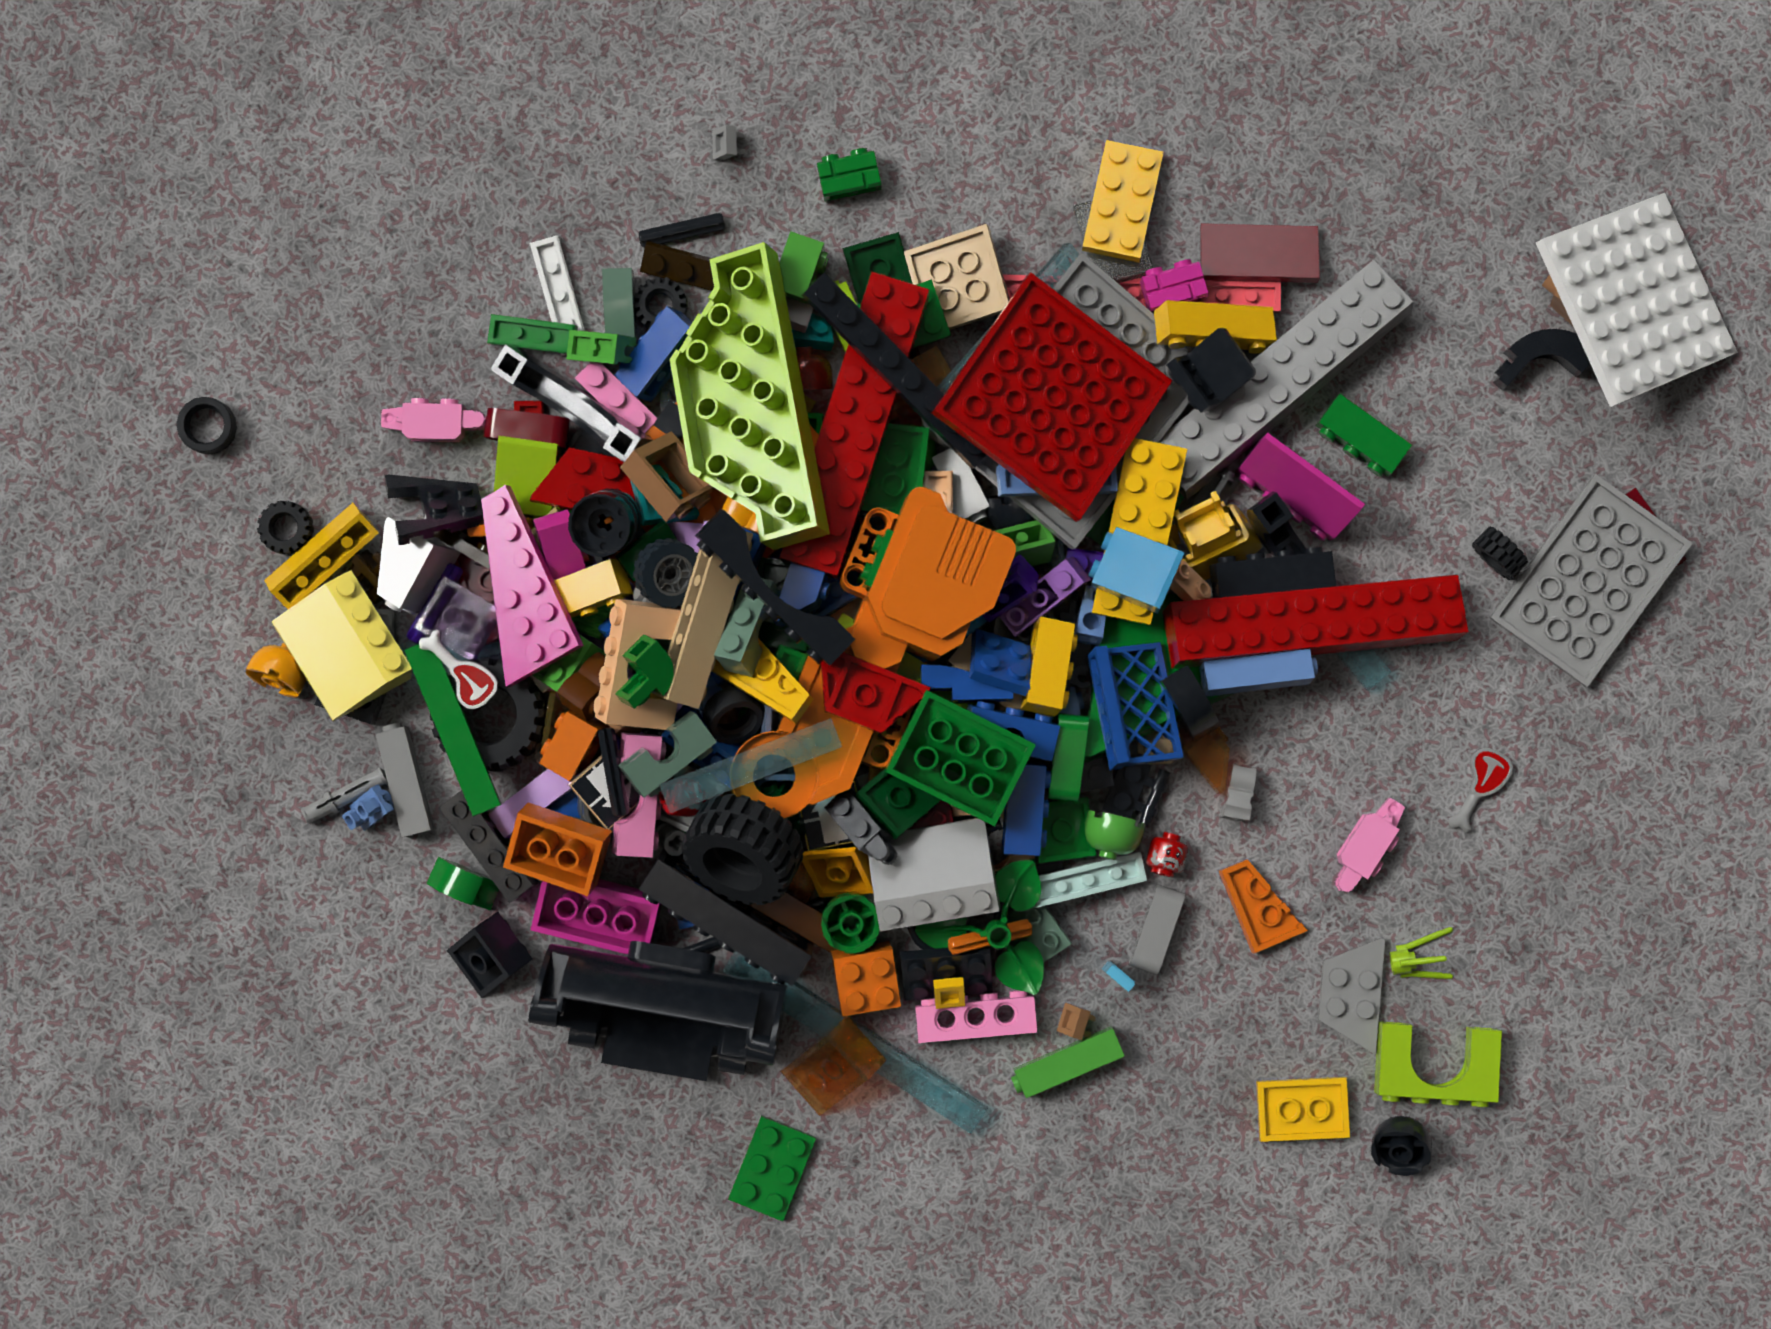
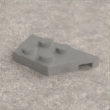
(1353, 993)

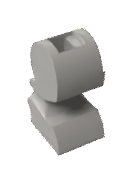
(1239, 792)

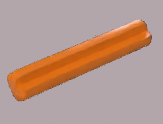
(974, 941)

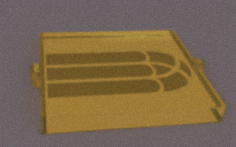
(548, 717)

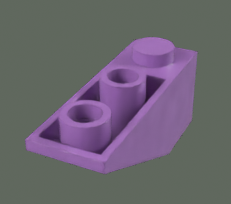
(1051, 591)

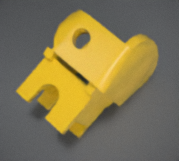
(1211, 534)

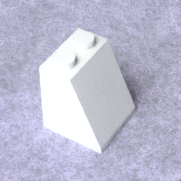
(411, 569)

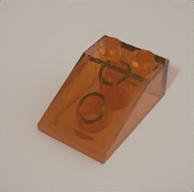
(834, 1065)

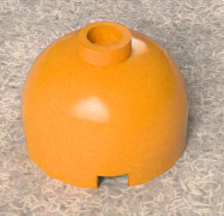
(278, 669)

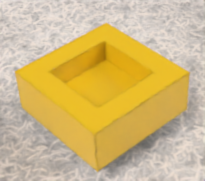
(949, 992)

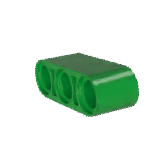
(1068, 757)

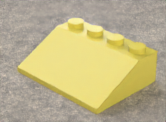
(342, 646)

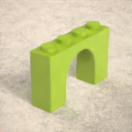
(1475, 1082)

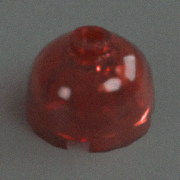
(814, 369)

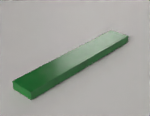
(453, 730)

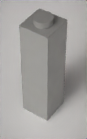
(404, 780)

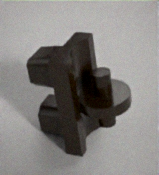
(367, 566)

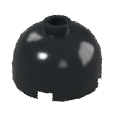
(1006, 513)
(1402, 1145)

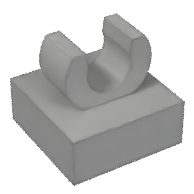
(725, 142)

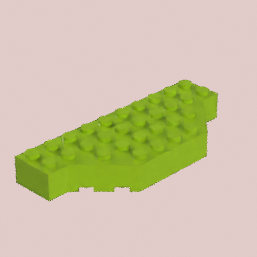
(747, 402)

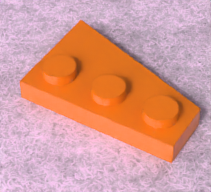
(1258, 909)

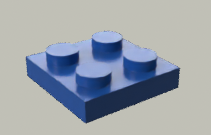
(1000, 662)

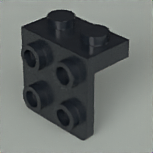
(1212, 370)

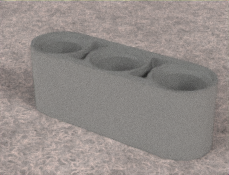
(1157, 929)

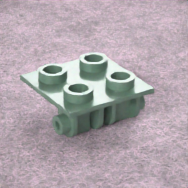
(1046, 931)

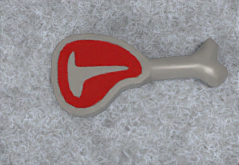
(1489, 773)

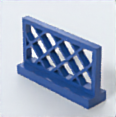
(1110, 703)

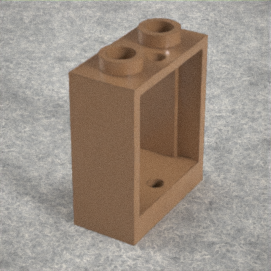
(653, 487)

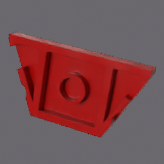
(578, 476)
(867, 693)

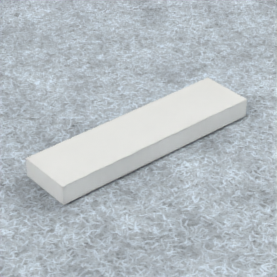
(556, 282)

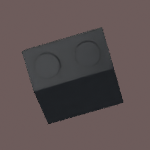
(489, 954)

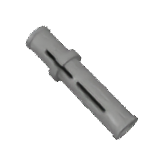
(334, 801)

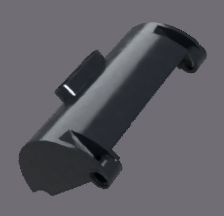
(659, 1009)

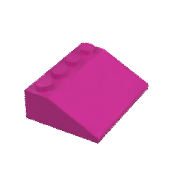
(1301, 486)

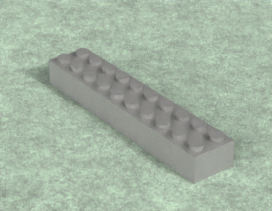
(1290, 374)

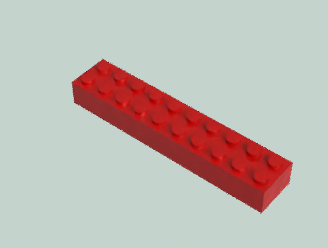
(858, 424)
(1316, 620)

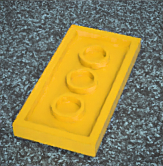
(1122, 201)

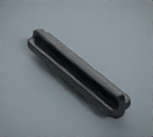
(682, 229)
(613, 773)

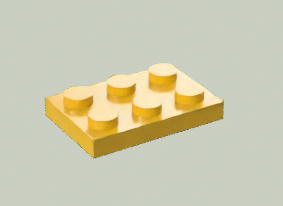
(1302, 1109)

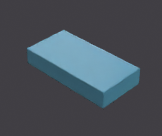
(1118, 975)

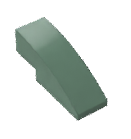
(619, 303)

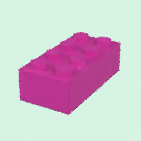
(604, 919)

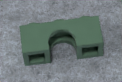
(739, 643)
(690, 742)

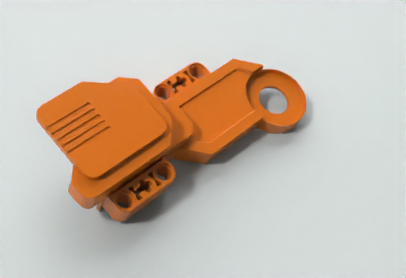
(922, 601)

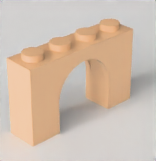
(628, 623)

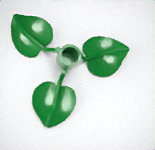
(1021, 965)

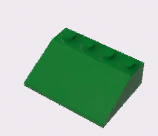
(960, 758)

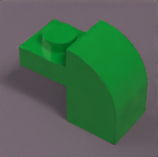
(653, 672)
(462, 884)

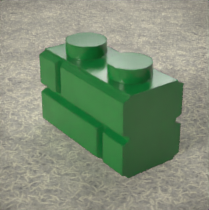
(848, 174)

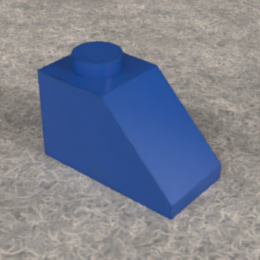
(804, 589)

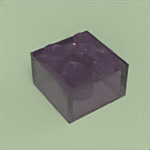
(461, 618)

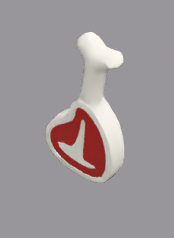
(473, 681)

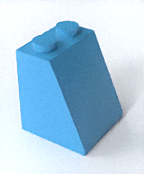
(1136, 569)

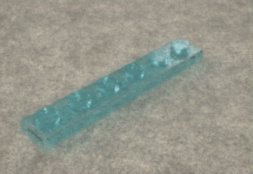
(750, 765)

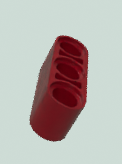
(526, 426)

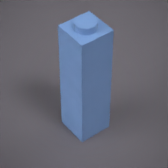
(1258, 672)

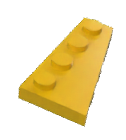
(771, 685)

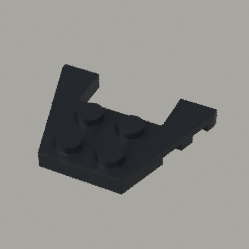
(443, 502)

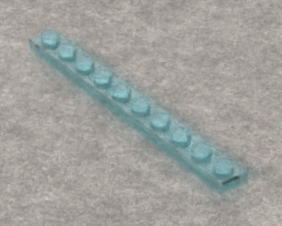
(899, 1066)

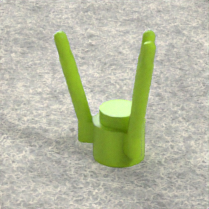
(1405, 962)

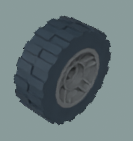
(651, 570)

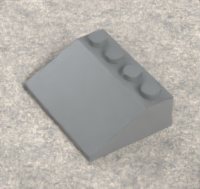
(937, 876)

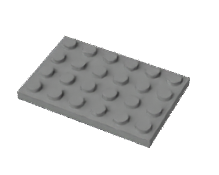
(1590, 580)

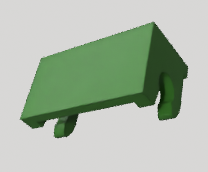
(598, 347)

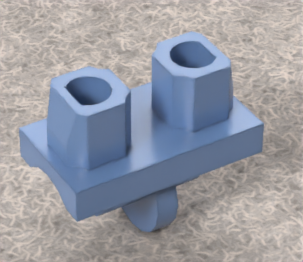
(369, 808)

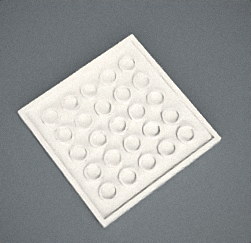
(1636, 298)

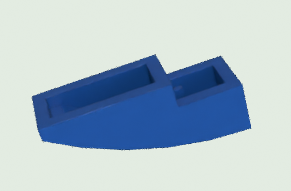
(961, 686)

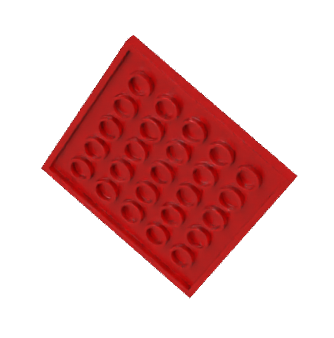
(1052, 397)

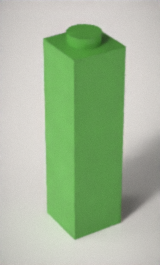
(1067, 1062)

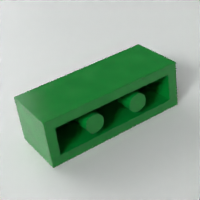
(1362, 436)

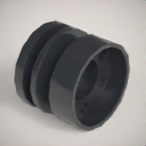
(588, 525)

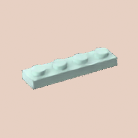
(1091, 879)

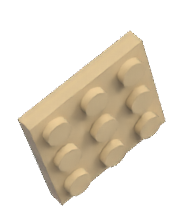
(963, 275)

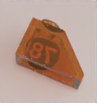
(1211, 758)

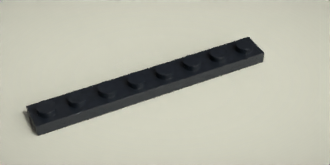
(886, 360)

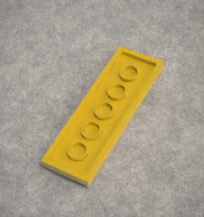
(1144, 507)

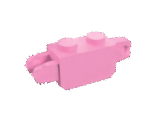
(432, 421)
(1367, 844)

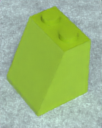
(523, 467)

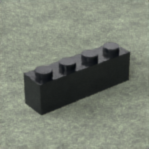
(1272, 574)

